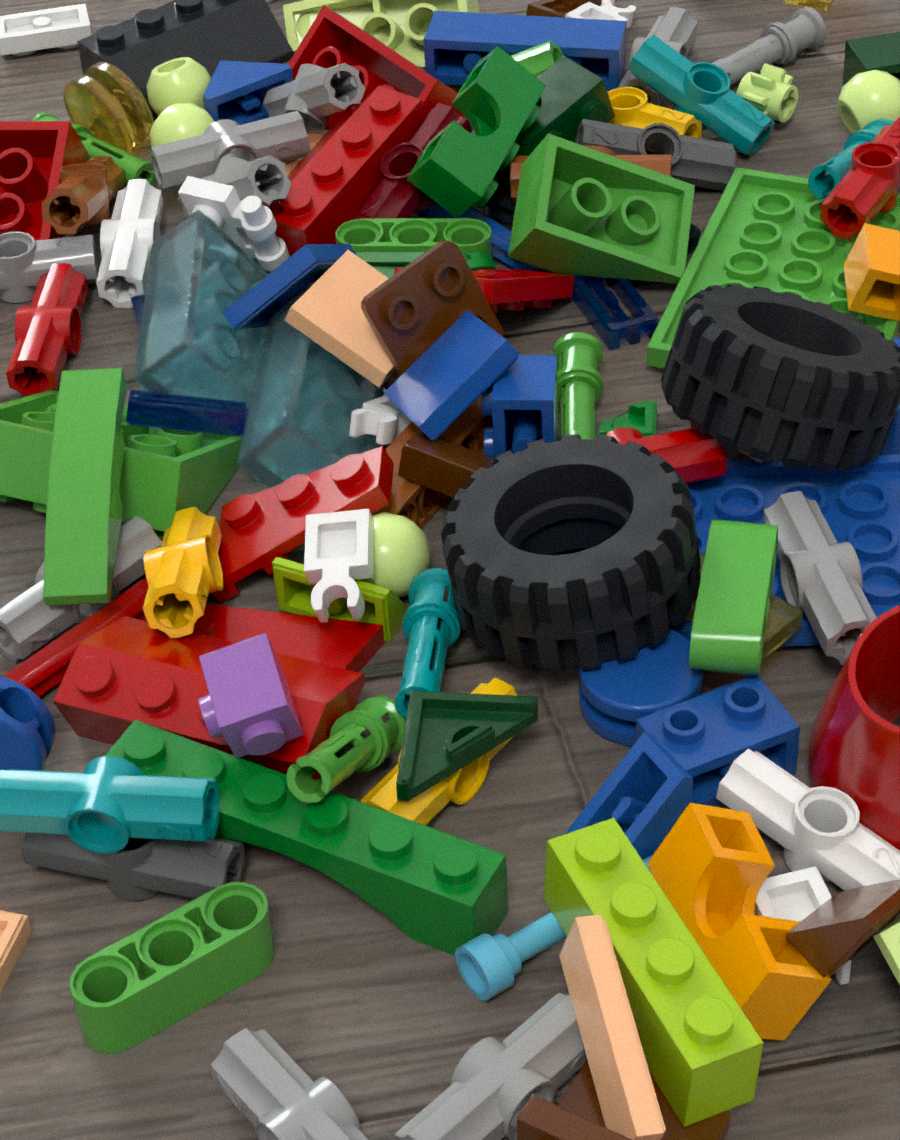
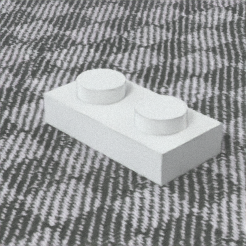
(43, 29)

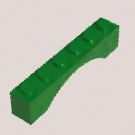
(415, 875)

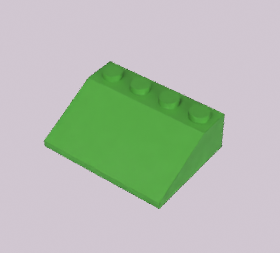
(160, 466)

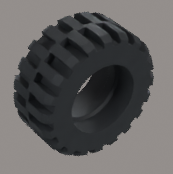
(783, 378)
(582, 603)

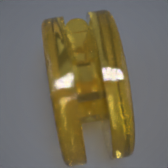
(109, 106)

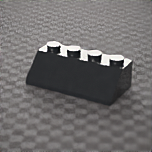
(190, 29)

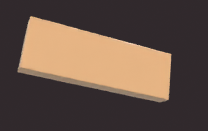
(609, 1032)

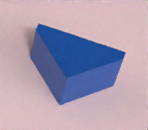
(240, 89)
(642, 795)

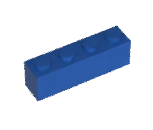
(462, 38)

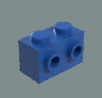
(522, 405)
(719, 727)

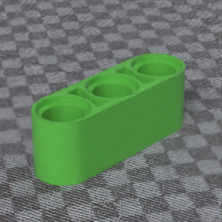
(415, 234)
(734, 598)
(172, 967)

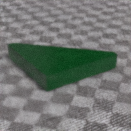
(453, 730)

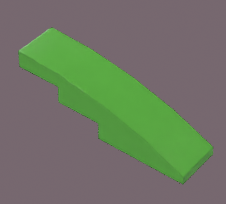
(84, 487)

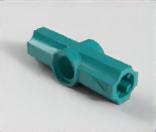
(702, 92)
(109, 805)

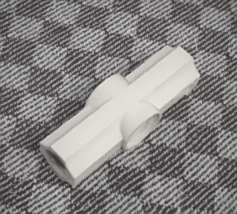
(128, 242)
(811, 824)

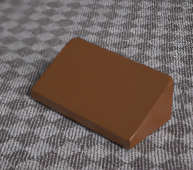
(440, 464)
(845, 925)

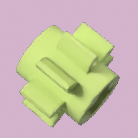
(770, 92)

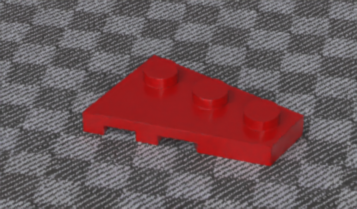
(521, 287)
(274, 520)
(331, 643)

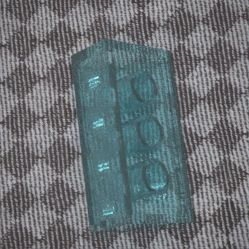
(183, 333)
(301, 406)

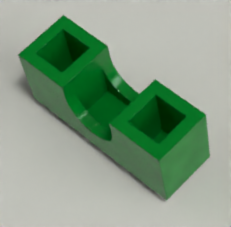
(461, 166)

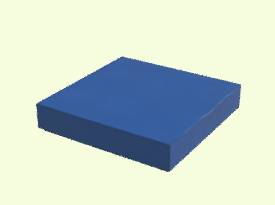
(283, 285)
(451, 375)

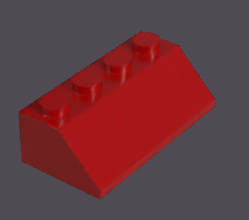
(339, 41)
(344, 168)
(148, 677)

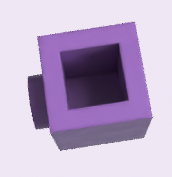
(248, 698)

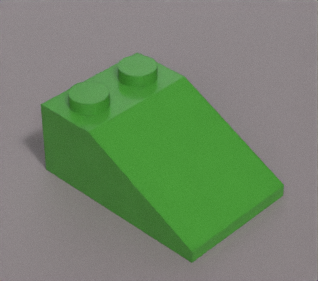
(599, 215)

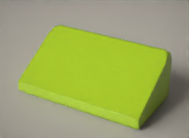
(295, 591)

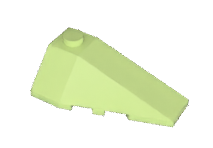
(393, 22)

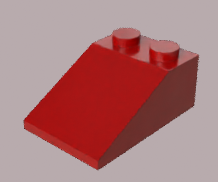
(31, 170)

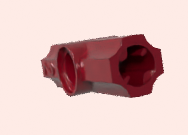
(394, 193)

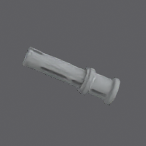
(777, 44)

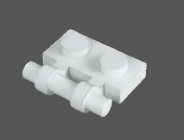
(243, 221)

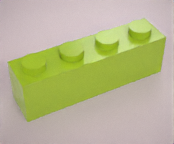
(684, 1014)

